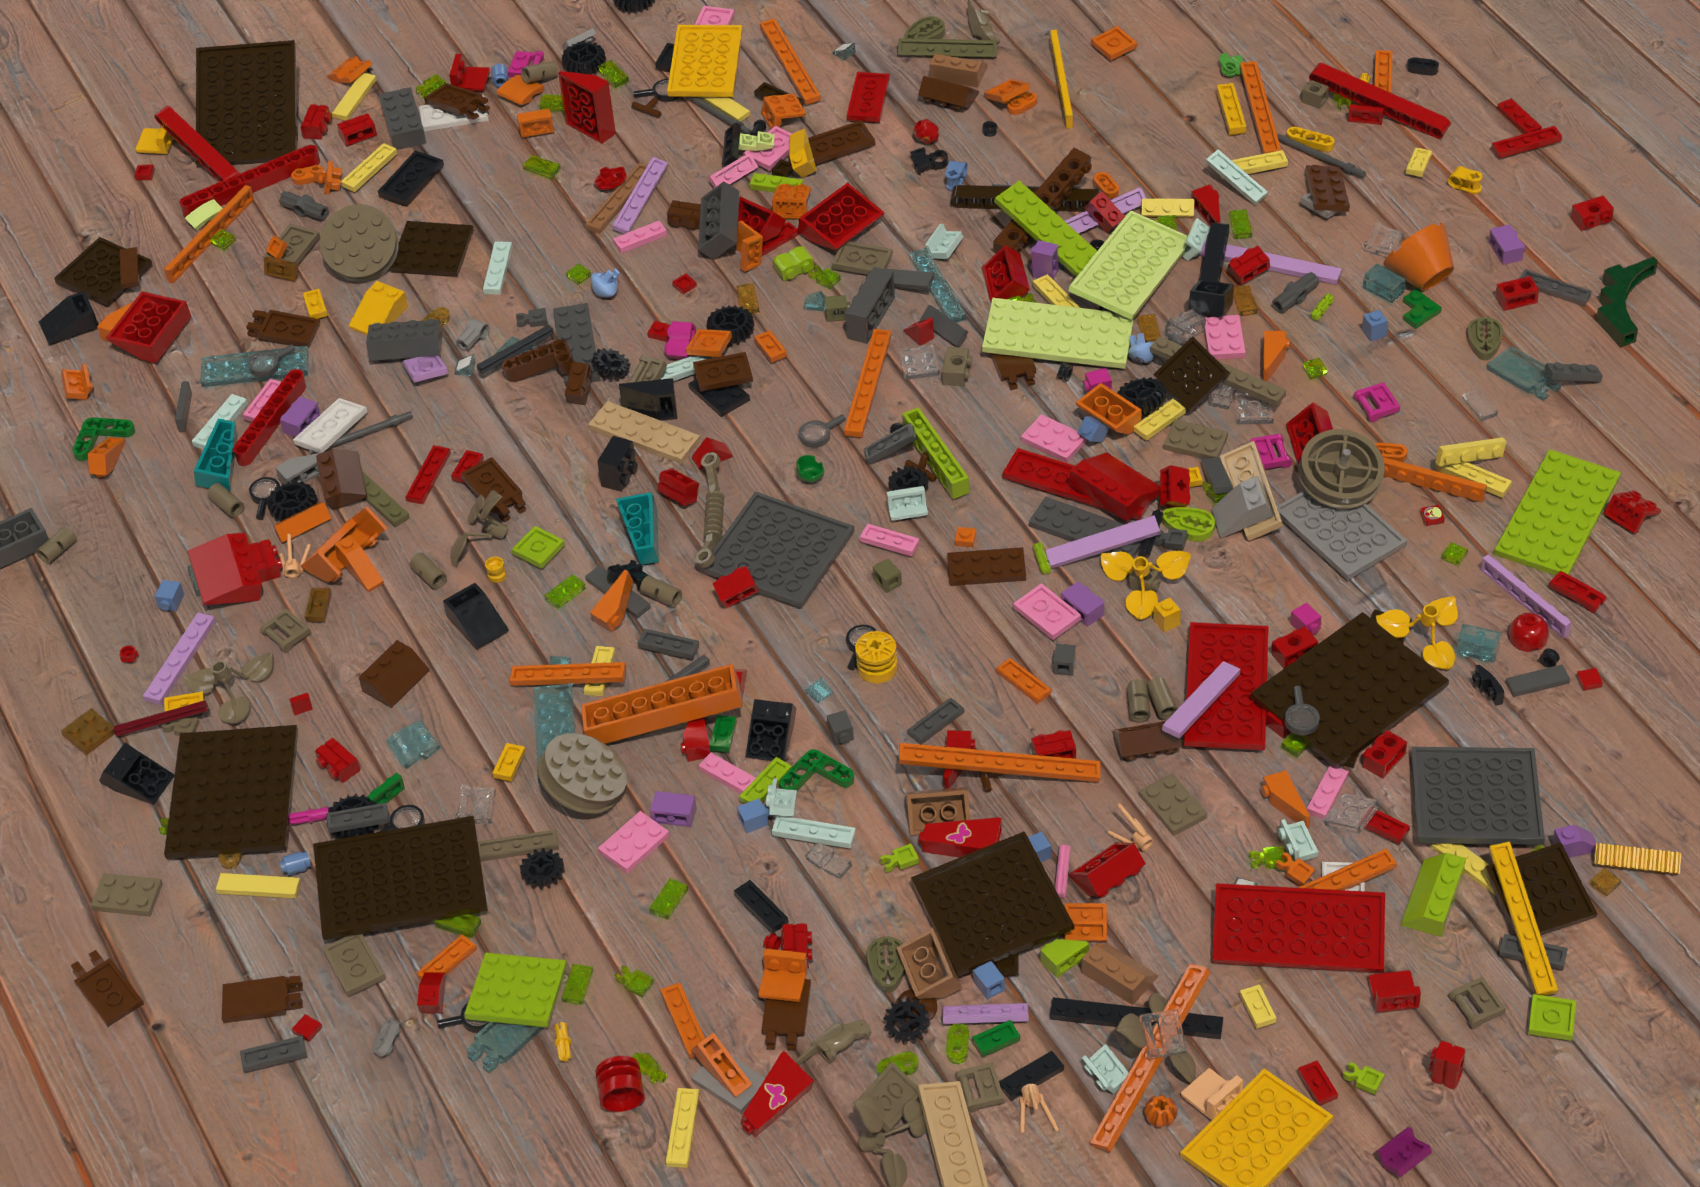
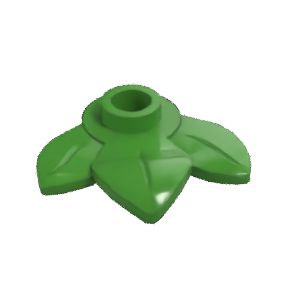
(1230, 65)

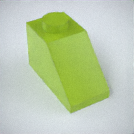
(1062, 955)

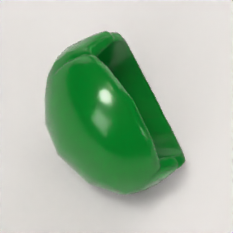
(809, 469)

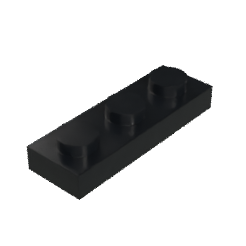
(731, 143)
(761, 906)
(1033, 1073)

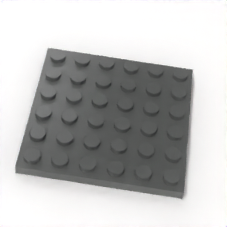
(781, 546)
(1477, 795)

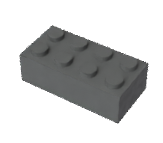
(402, 118)
(718, 220)
(870, 305)
(404, 339)
(20, 536)

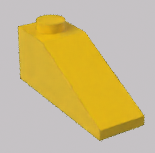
(801, 153)

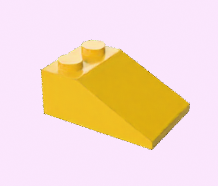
(379, 305)

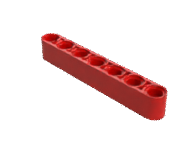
(195, 144)
(269, 417)

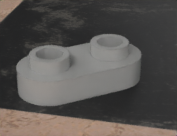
(385, 1038)

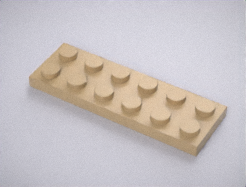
(645, 432)
(1242, 465)
(951, 1135)

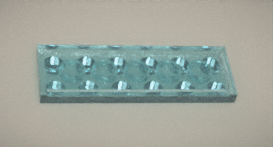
(235, 368)
(553, 714)

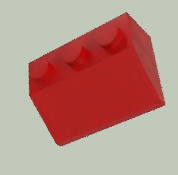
(760, 219)
(1005, 275)
(1307, 425)
(1108, 869)

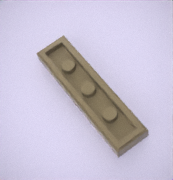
(518, 845)

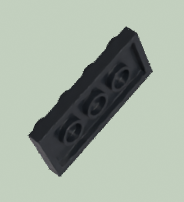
(410, 177)

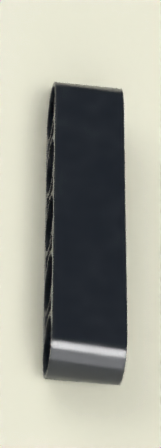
(1215, 252)

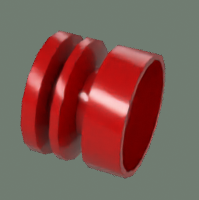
(620, 1084)

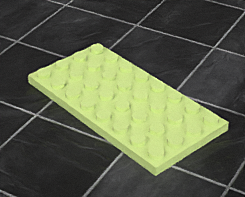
(1130, 265)
(1057, 333)

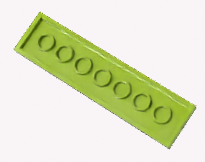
(1046, 226)

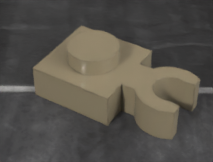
(183, 725)

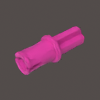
(308, 816)

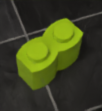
(793, 263)

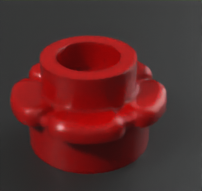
(128, 654)
(772, 941)

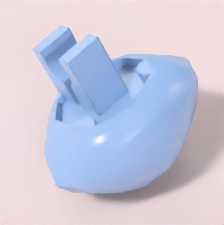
(605, 284)
(1140, 350)

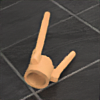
(291, 567)
(1140, 837)
(1032, 1097)

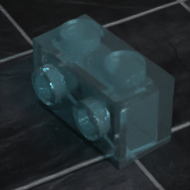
(1384, 283)
(1478, 643)

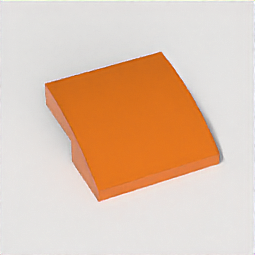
(349, 70)
(519, 91)
(1088, 920)

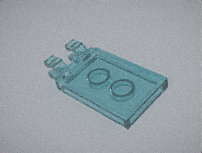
(1523, 372)
(500, 1042)

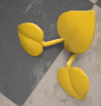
(1119, 564)
(1442, 611)

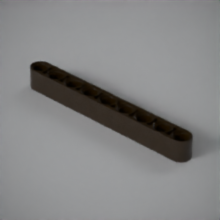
(983, 197)

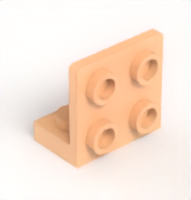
(1212, 1093)

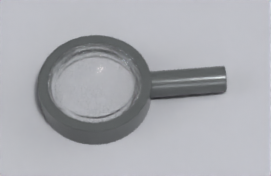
(266, 362)
(817, 433)
(1301, 717)

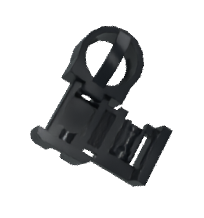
(922, 161)
(634, 570)

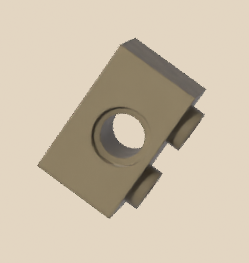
(956, 366)

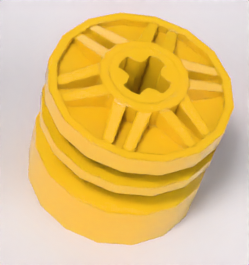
(876, 657)

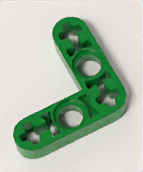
(96, 427)
(818, 767)

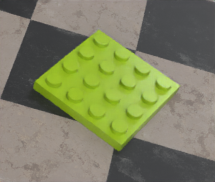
(516, 989)

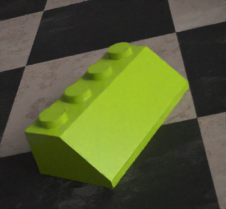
(1434, 894)

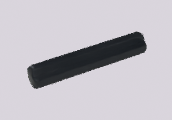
(1148, 543)

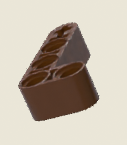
(538, 360)

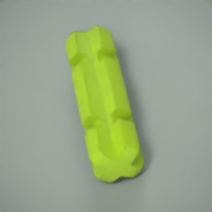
(1322, 306)
(1042, 558)

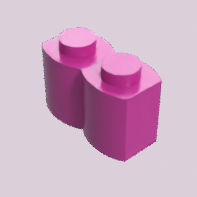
(679, 337)

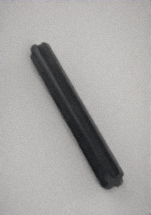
(515, 349)

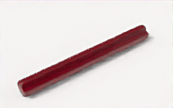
(161, 718)

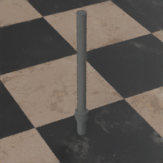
(719, 114)
(1347, 167)
(393, 421)

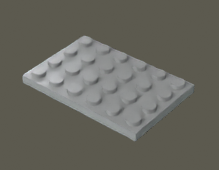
(1344, 537)

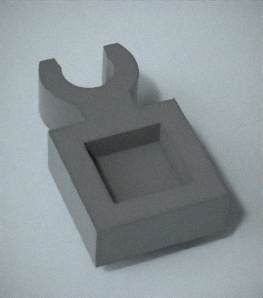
(534, 317)
(1173, 539)

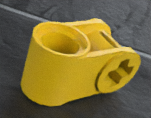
(1465, 179)

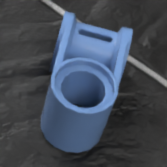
(955, 173)

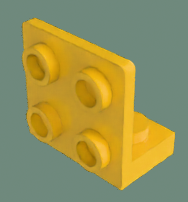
(154, 141)

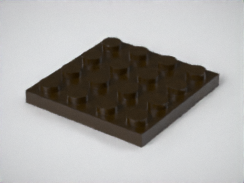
(432, 248)
(98, 272)
(1551, 887)

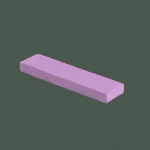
(985, 1013)

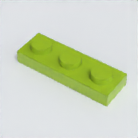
(769, 182)
(759, 787)

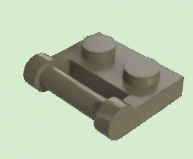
(648, 369)
(289, 625)
(1483, 999)
(986, 1083)

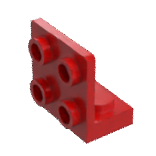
(468, 77)
(1630, 509)
(1394, 991)

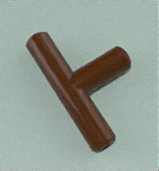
(648, 108)
(922, 464)
(985, 779)

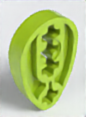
(1182, 515)

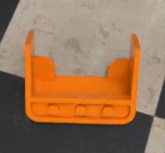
(362, 527)

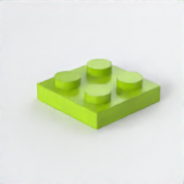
(538, 547)
(1552, 1017)

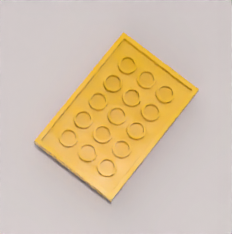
(705, 61)
(1257, 1134)

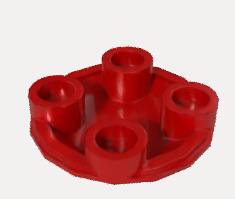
(610, 178)

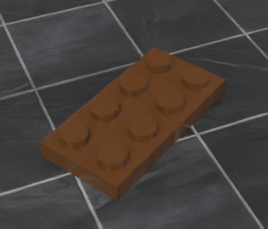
(840, 142)
(1327, 188)
(986, 566)

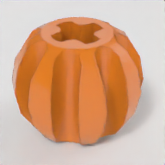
(1160, 1111)

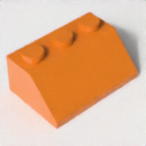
(1110, 409)

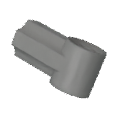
(474, 330)

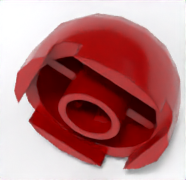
(1528, 632)

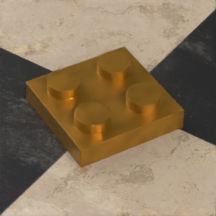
(88, 731)

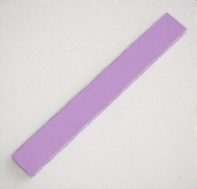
(1288, 265)

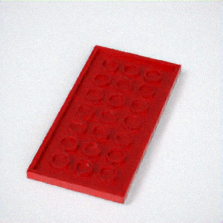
(1233, 718)
(1299, 928)

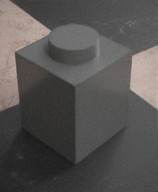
(1064, 659)
(840, 727)

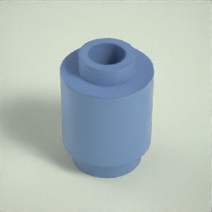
(499, 74)
(295, 863)

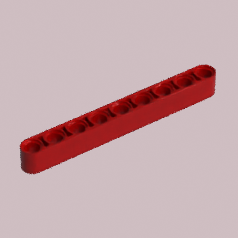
(1370, 95)
(256, 178)

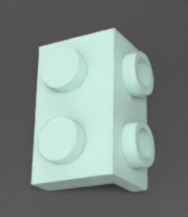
(1196, 239)
(943, 242)
(907, 503)
(780, 801)
(1297, 840)
(1107, 1068)

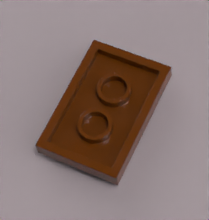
(722, 371)

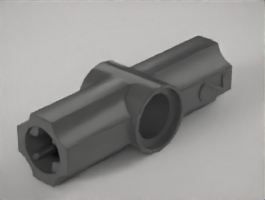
(304, 205)
(1295, 292)

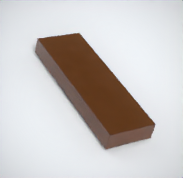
(129, 267)

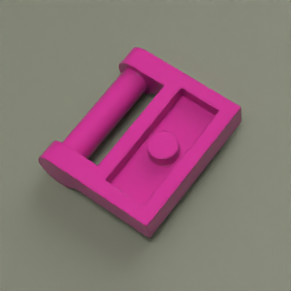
(523, 59)
(1381, 398)
(1267, 453)

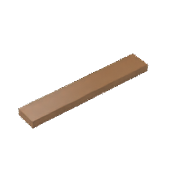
(615, 201)

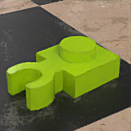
(901, 857)
(1366, 1079)

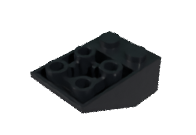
(69, 318)
(650, 398)
(474, 615)
(770, 730)
(136, 775)

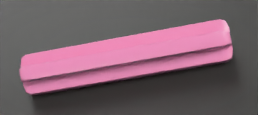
(1062, 870)

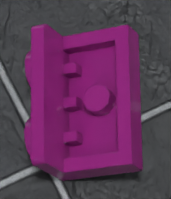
(1403, 1153)

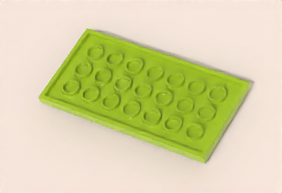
(1557, 513)

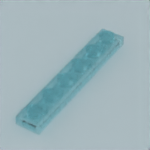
(939, 289)

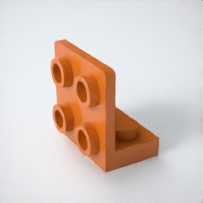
(780, 107)
(535, 123)
(791, 200)
(750, 246)
(783, 975)

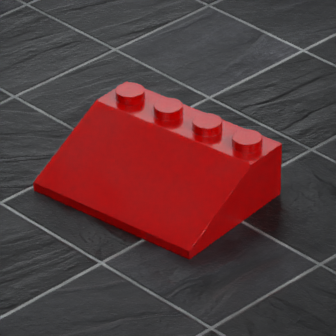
(587, 105)
(839, 218)
(150, 326)
(1113, 485)
(225, 570)

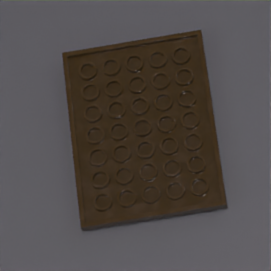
(247, 100)
(1357, 683)
(232, 791)
(399, 877)

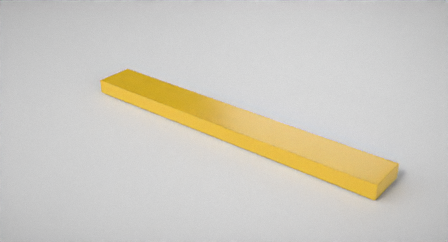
(1061, 78)
(1523, 919)

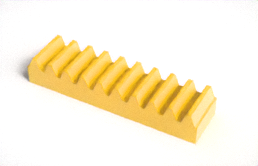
(1231, 109)
(1637, 858)

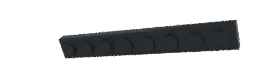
(1111, 1014)

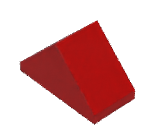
(921, 331)
(711, 445)

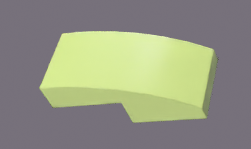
(755, 143)
(203, 214)

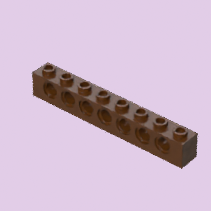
(1052, 193)

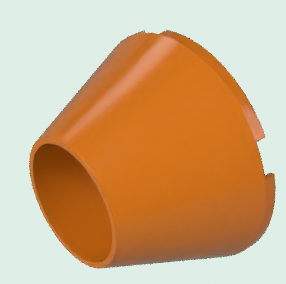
(1423, 258)

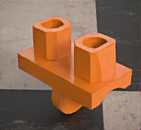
(330, 177)

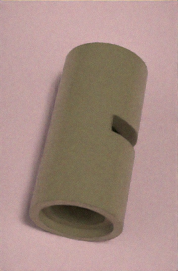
(539, 72)
(225, 500)
(56, 545)
(428, 570)
(661, 591)
(1161, 697)
(1138, 700)

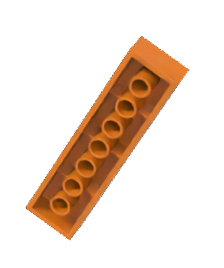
(662, 705)

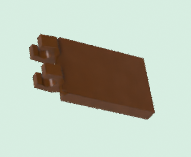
(457, 100)
(283, 327)
(1011, 367)
(490, 476)
(106, 989)
(260, 998)
(786, 1019)

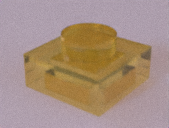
(1605, 882)

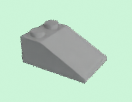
(1242, 507)

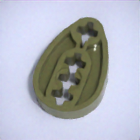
(926, 28)
(1477, 341)
(877, 966)

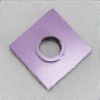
(432, 367)

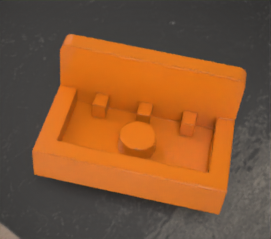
(77, 383)

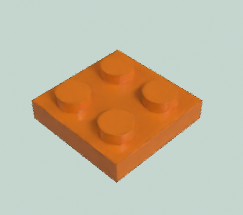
(1114, 43)
(1007, 90)
(709, 343)

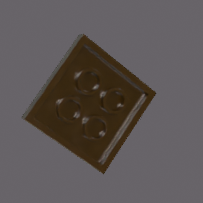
(1191, 374)

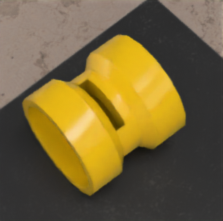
(495, 569)

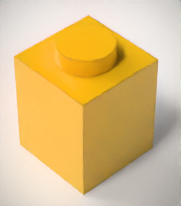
(1167, 614)

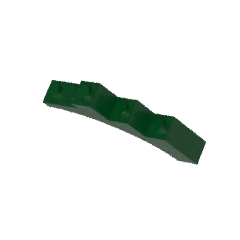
(1619, 283)

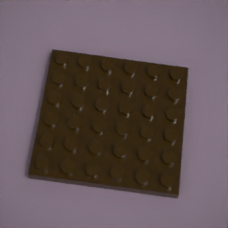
(992, 903)

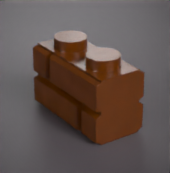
(684, 214)
(578, 383)

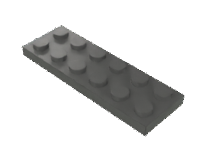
(575, 327)
(1075, 523)

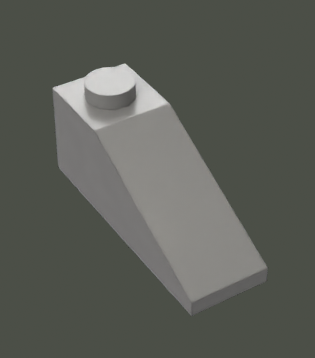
(299, 469)

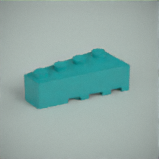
(217, 456)
(642, 525)

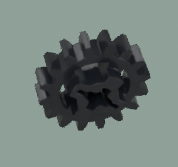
(610, 363)
(908, 478)
(542, 868)
(915, 1021)

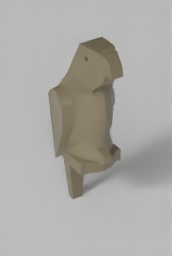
(980, 23)
(836, 1039)

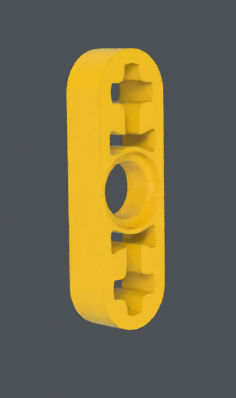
(1301, 135)

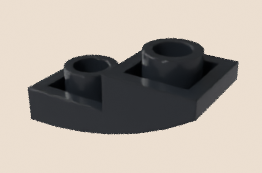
(1488, 683)

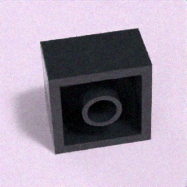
(1211, 297)
(617, 463)

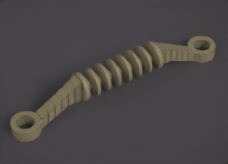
(713, 512)

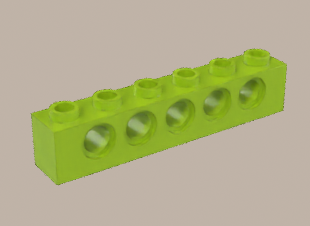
(939, 456)

